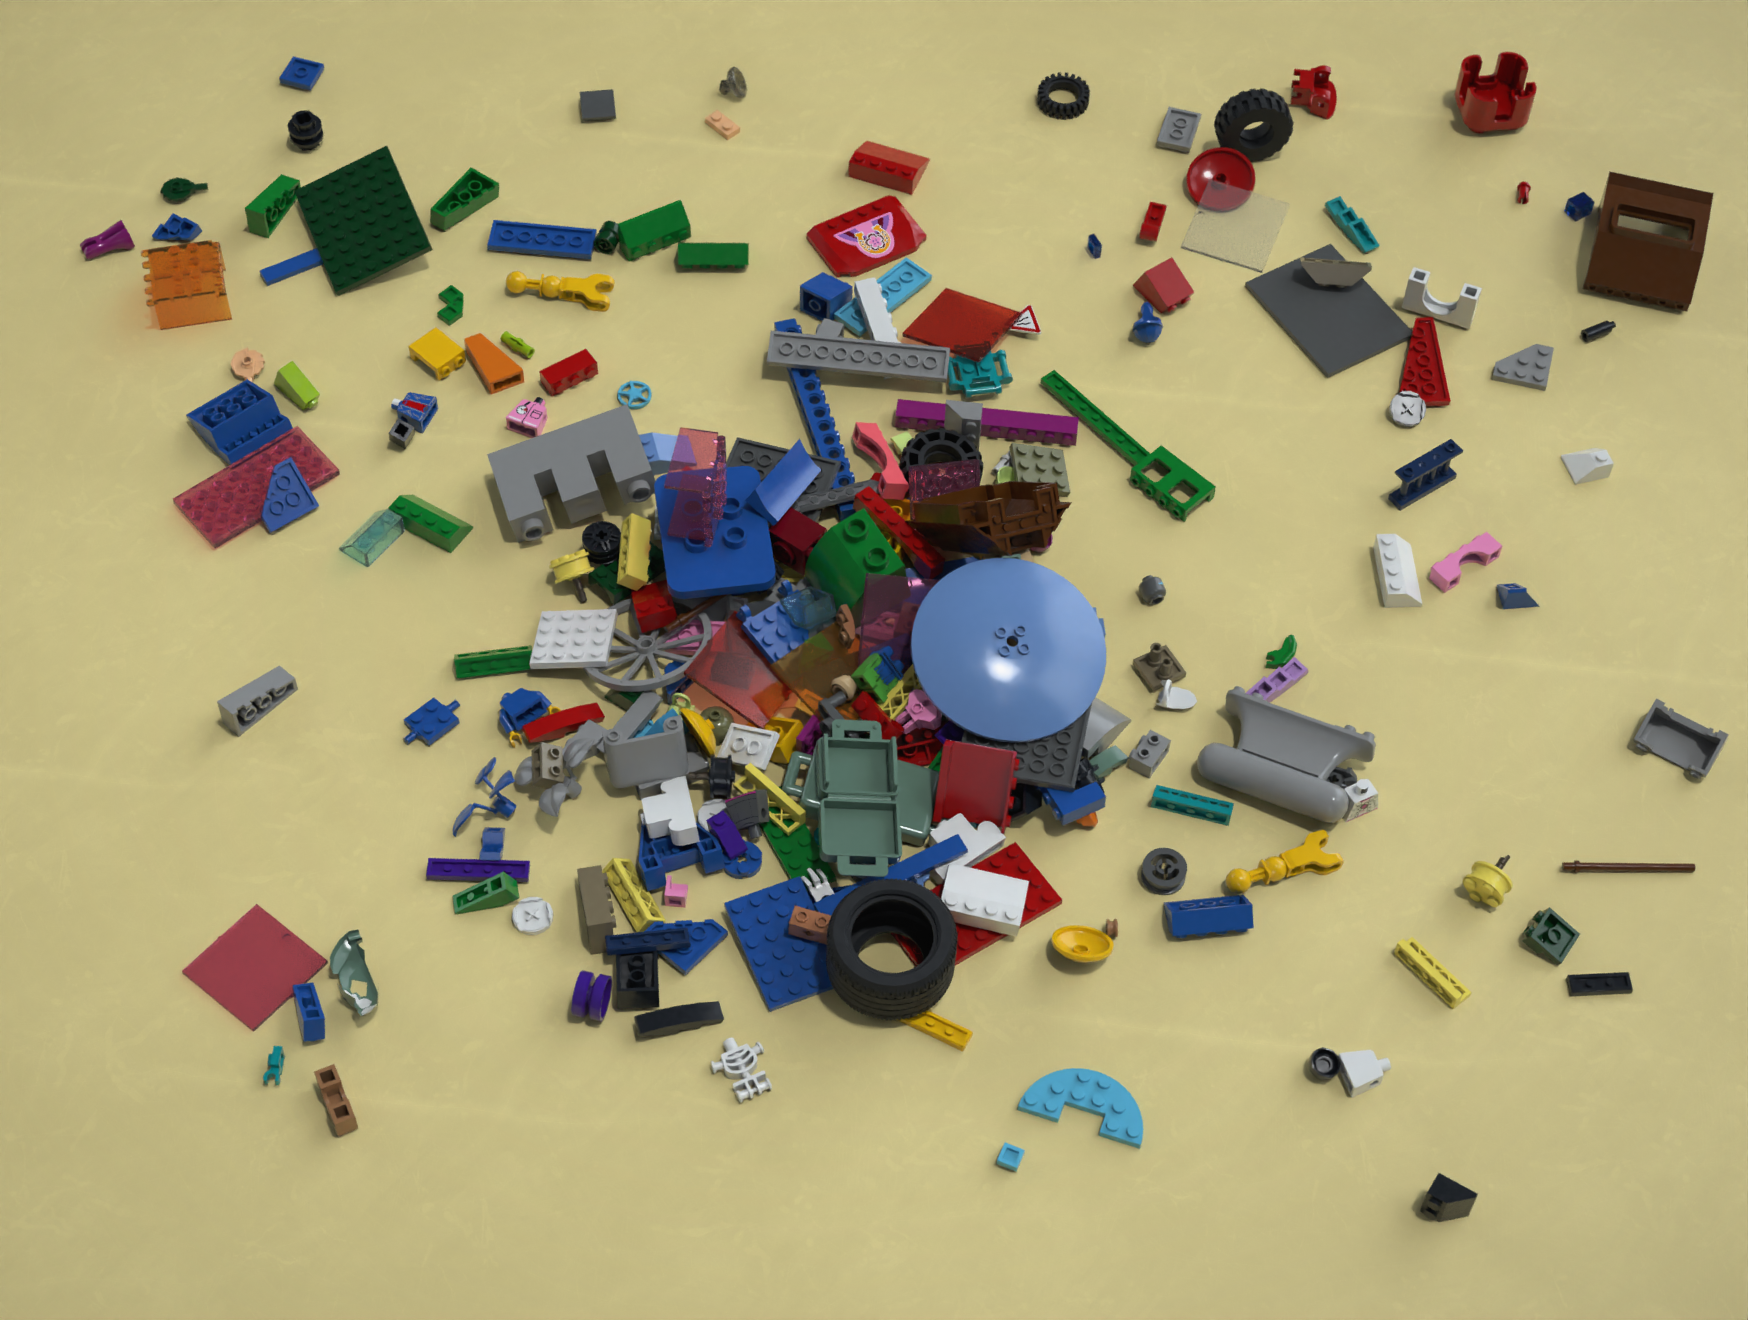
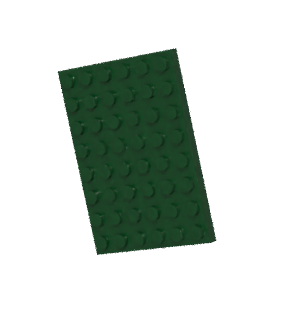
(363, 220)

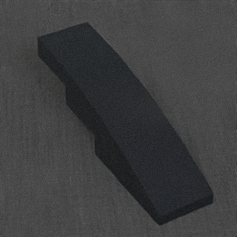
(677, 1018)

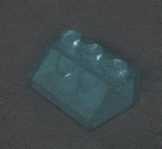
(374, 537)

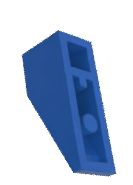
(309, 1012)

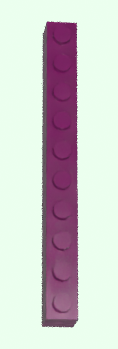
(994, 424)

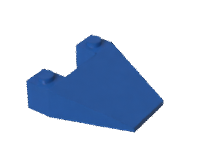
(661, 856)

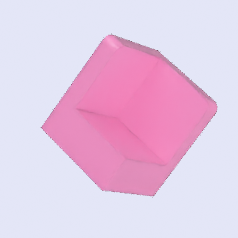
(675, 894)

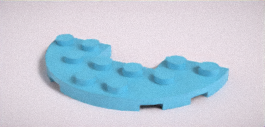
(1090, 1093)

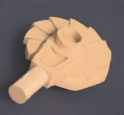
(247, 364)

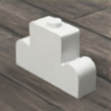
(671, 813)
(978, 842)

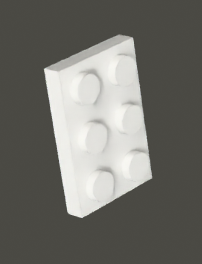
(749, 745)

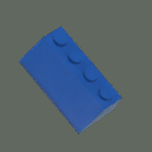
(1209, 915)

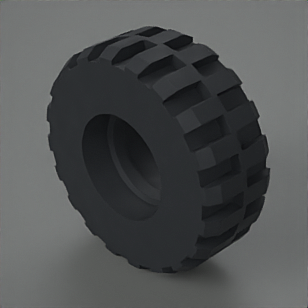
(1250, 108)
(937, 446)

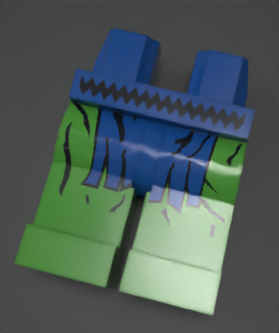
(879, 674)

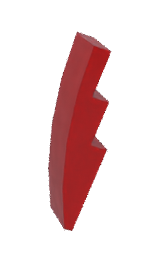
(558, 723)

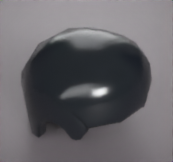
(1324, 1063)

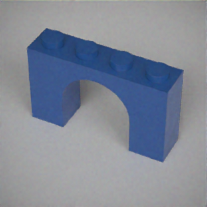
(1073, 805)

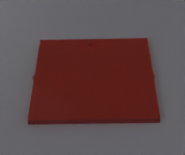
(962, 324)
(739, 674)

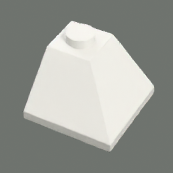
(1588, 465)

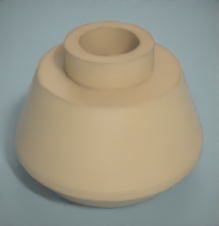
(845, 684)

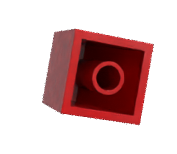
(1164, 286)

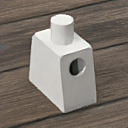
(1362, 1070)

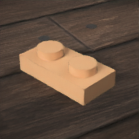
(722, 125)

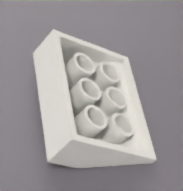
(984, 899)

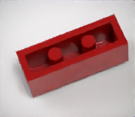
(568, 372)

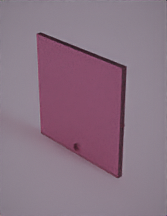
(889, 614)
(254, 967)

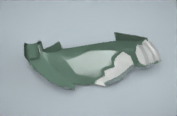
(349, 963)

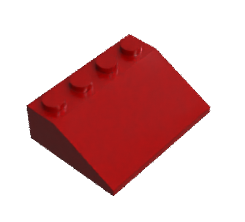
(887, 167)

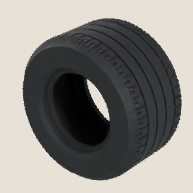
(898, 909)

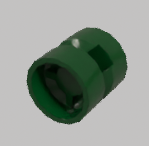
(607, 237)

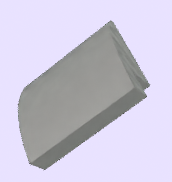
(1103, 728)

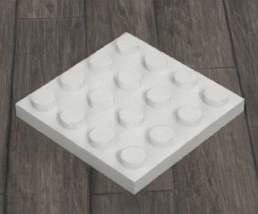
(573, 639)

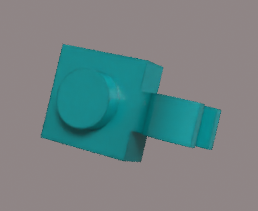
(276, 1061)

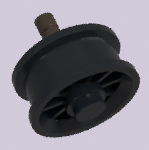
(719, 776)

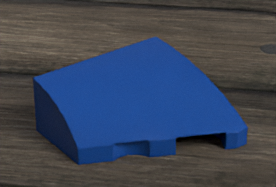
(177, 229)

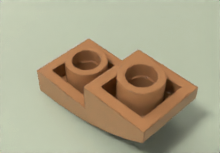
(847, 631)

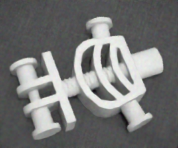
(736, 1066)

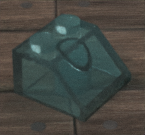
(809, 607)

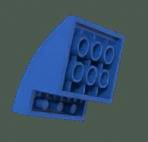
(239, 421)

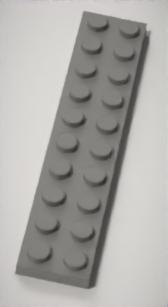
(858, 356)

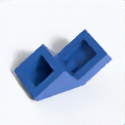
(492, 843)

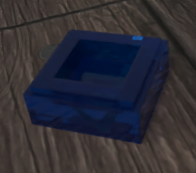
(1094, 246)

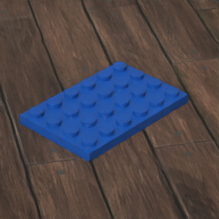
(782, 963)

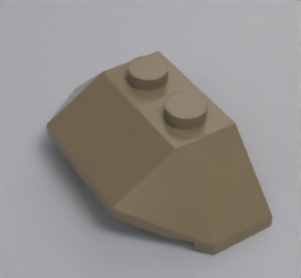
(1335, 271)

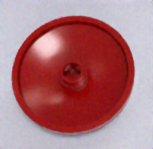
(1220, 165)

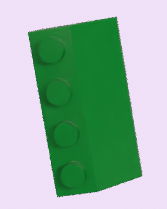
(654, 230)
(713, 254)
(430, 522)

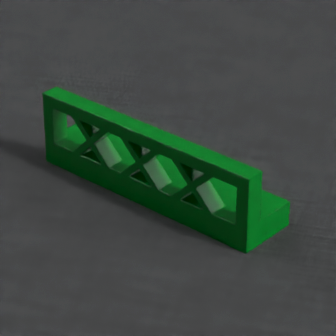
(493, 661)

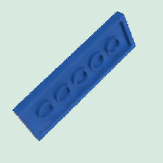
(542, 239)

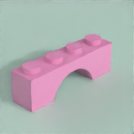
(1481, 550)

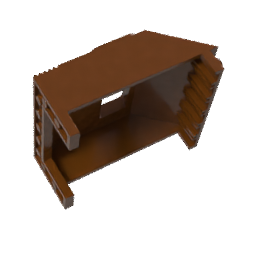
(1644, 263)

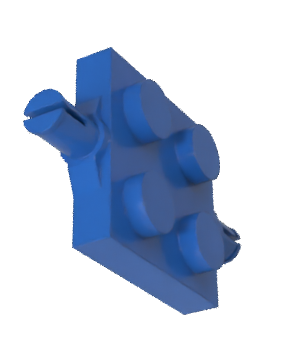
(431, 721)

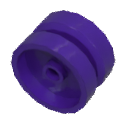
(591, 995)

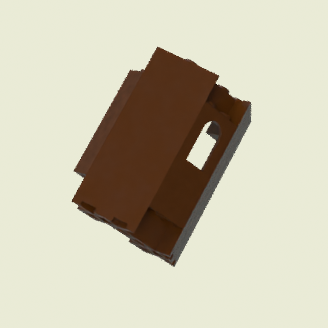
(991, 517)

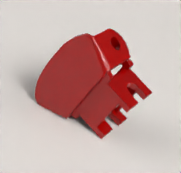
(1315, 91)

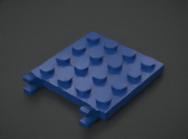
(773, 629)

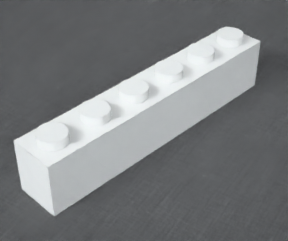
(874, 311)

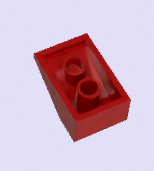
(653, 606)

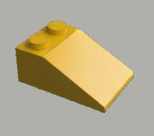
(786, 744)

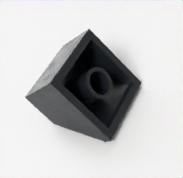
(1447, 1200)

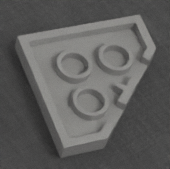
(1526, 368)

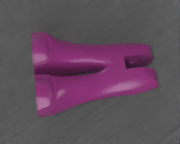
(111, 239)

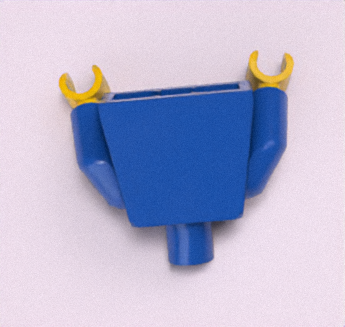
(522, 708)

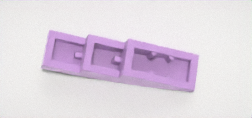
(1279, 680)

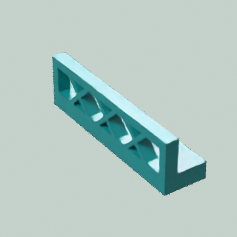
(1192, 805)

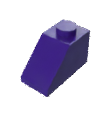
(726, 834)

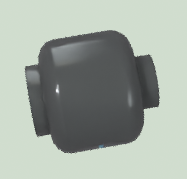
(1152, 590)

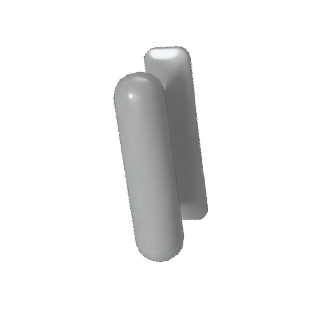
(1285, 757)

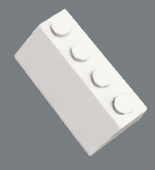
(1396, 572)

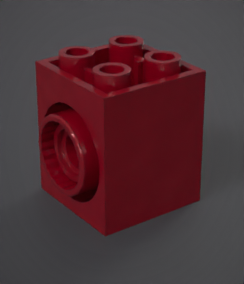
(794, 539)

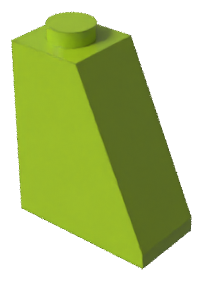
(296, 386)

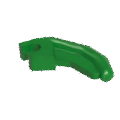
(1283, 655)

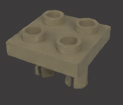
(1158, 666)

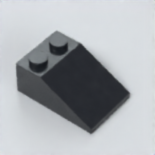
(637, 980)

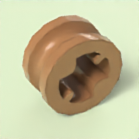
(1112, 927)

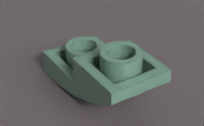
(1108, 760)

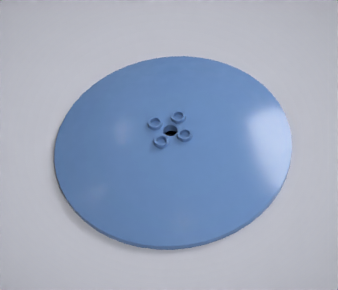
(1001, 688)

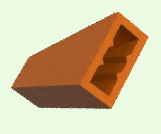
(492, 364)

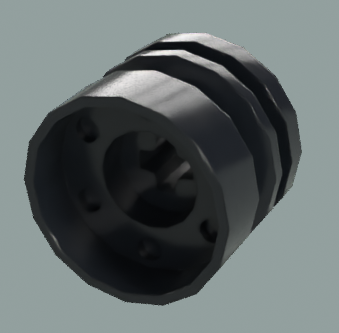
(602, 543)

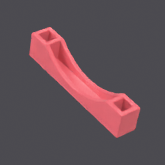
(871, 441)

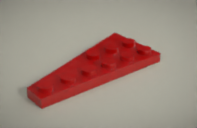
(1424, 365)

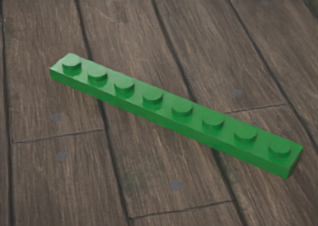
(1094, 417)

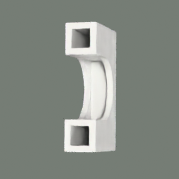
(1421, 301)

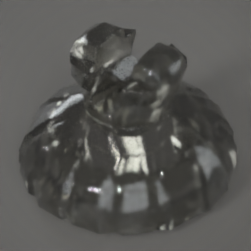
(734, 83)

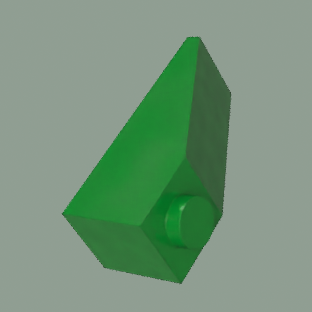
(487, 894)

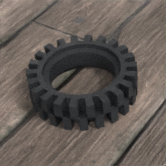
(1063, 109)

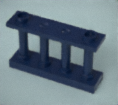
(1425, 474)

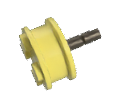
(571, 568)
(1488, 882)

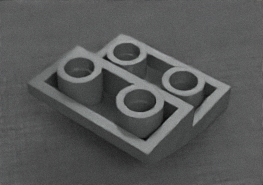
(597, 105)

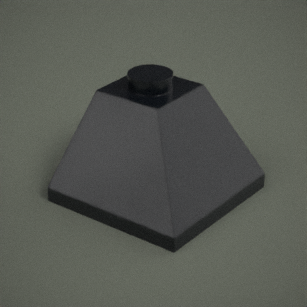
(1026, 800)

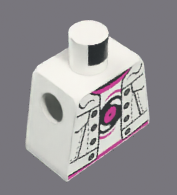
(1362, 799)

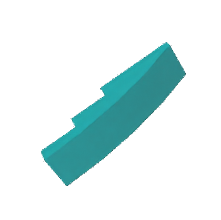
(1351, 225)

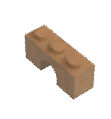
(336, 1100)

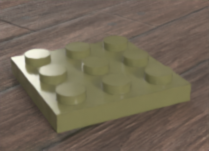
(1040, 465)

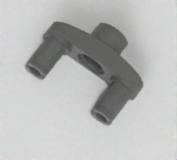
(829, 714)

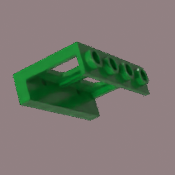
(1177, 472)

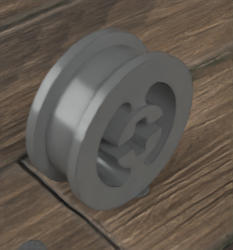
(1174, 867)

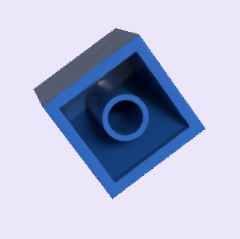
(824, 296)

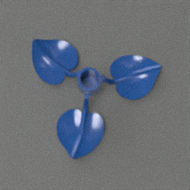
(500, 803)

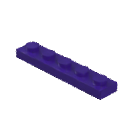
(476, 869)

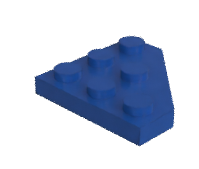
(286, 496)
(702, 937)

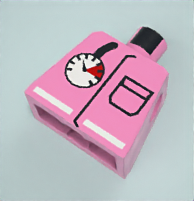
(528, 418)

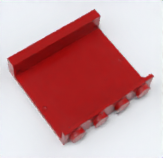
(976, 783)

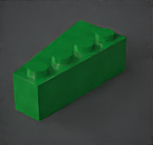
(464, 198)
(271, 206)

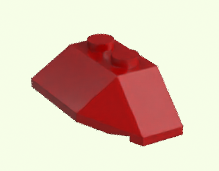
(919, 746)

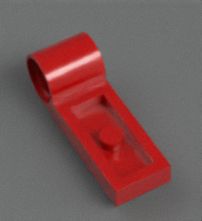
(1153, 221)
(871, 711)

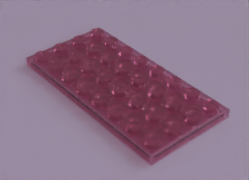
(235, 496)

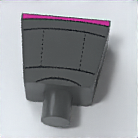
(749, 811)

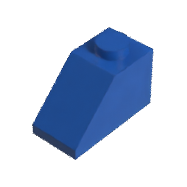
(679, 686)

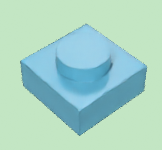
(1010, 1156)

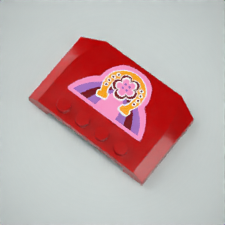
(866, 237)

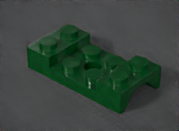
(607, 576)

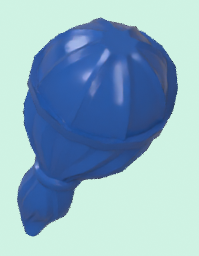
(1149, 326)

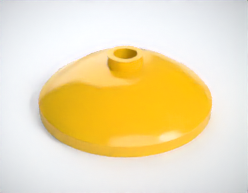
(700, 729)
(1082, 943)

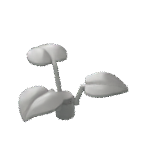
(553, 797)

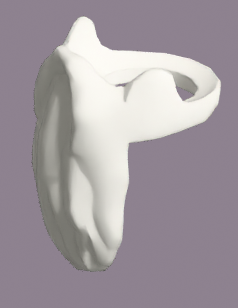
(1175, 697)

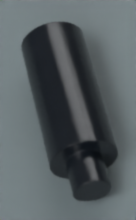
(1597, 330)

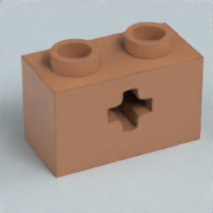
(809, 924)

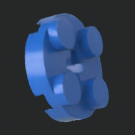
(743, 869)

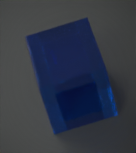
(1579, 206)

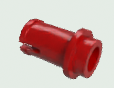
(1523, 189)

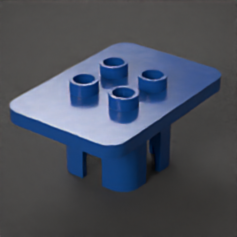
(740, 551)

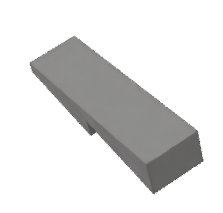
(637, 715)

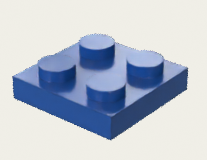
(301, 73)

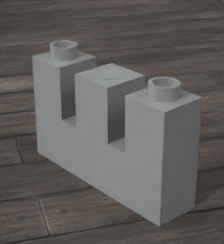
(568, 463)

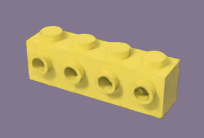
(634, 552)

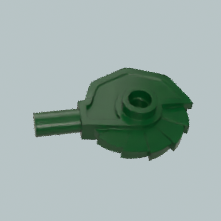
(179, 189)

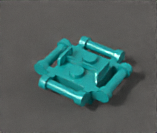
(980, 376)

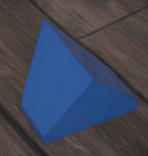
(1515, 596)

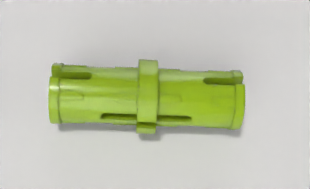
(517, 344)

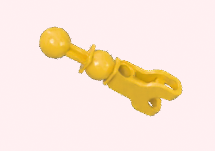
(570, 288)
(1290, 863)

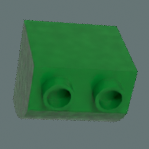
(846, 555)

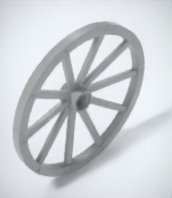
(648, 649)

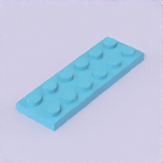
(896, 286)

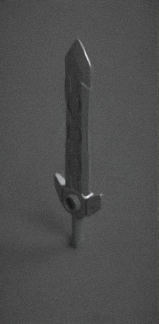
(831, 497)

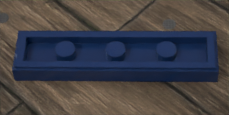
(647, 941)

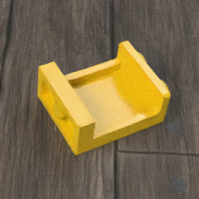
(438, 353)

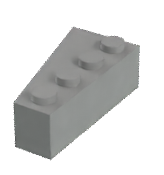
(256, 699)

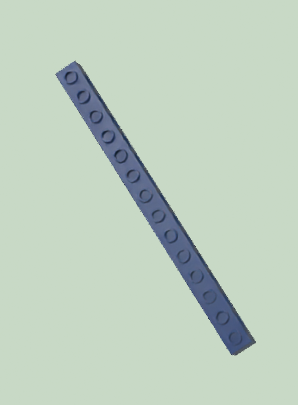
(818, 420)

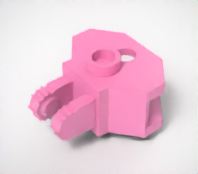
(921, 712)

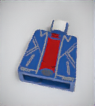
(416, 410)

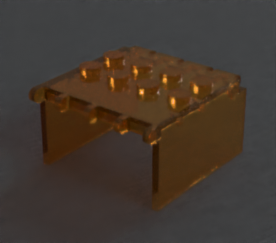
(187, 284)

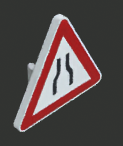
(1027, 323)

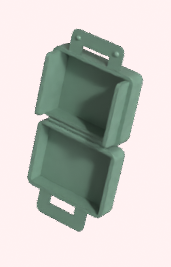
(915, 795)
(858, 797)

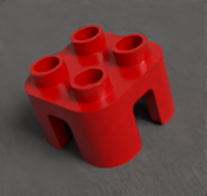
(1495, 99)

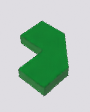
(454, 308)

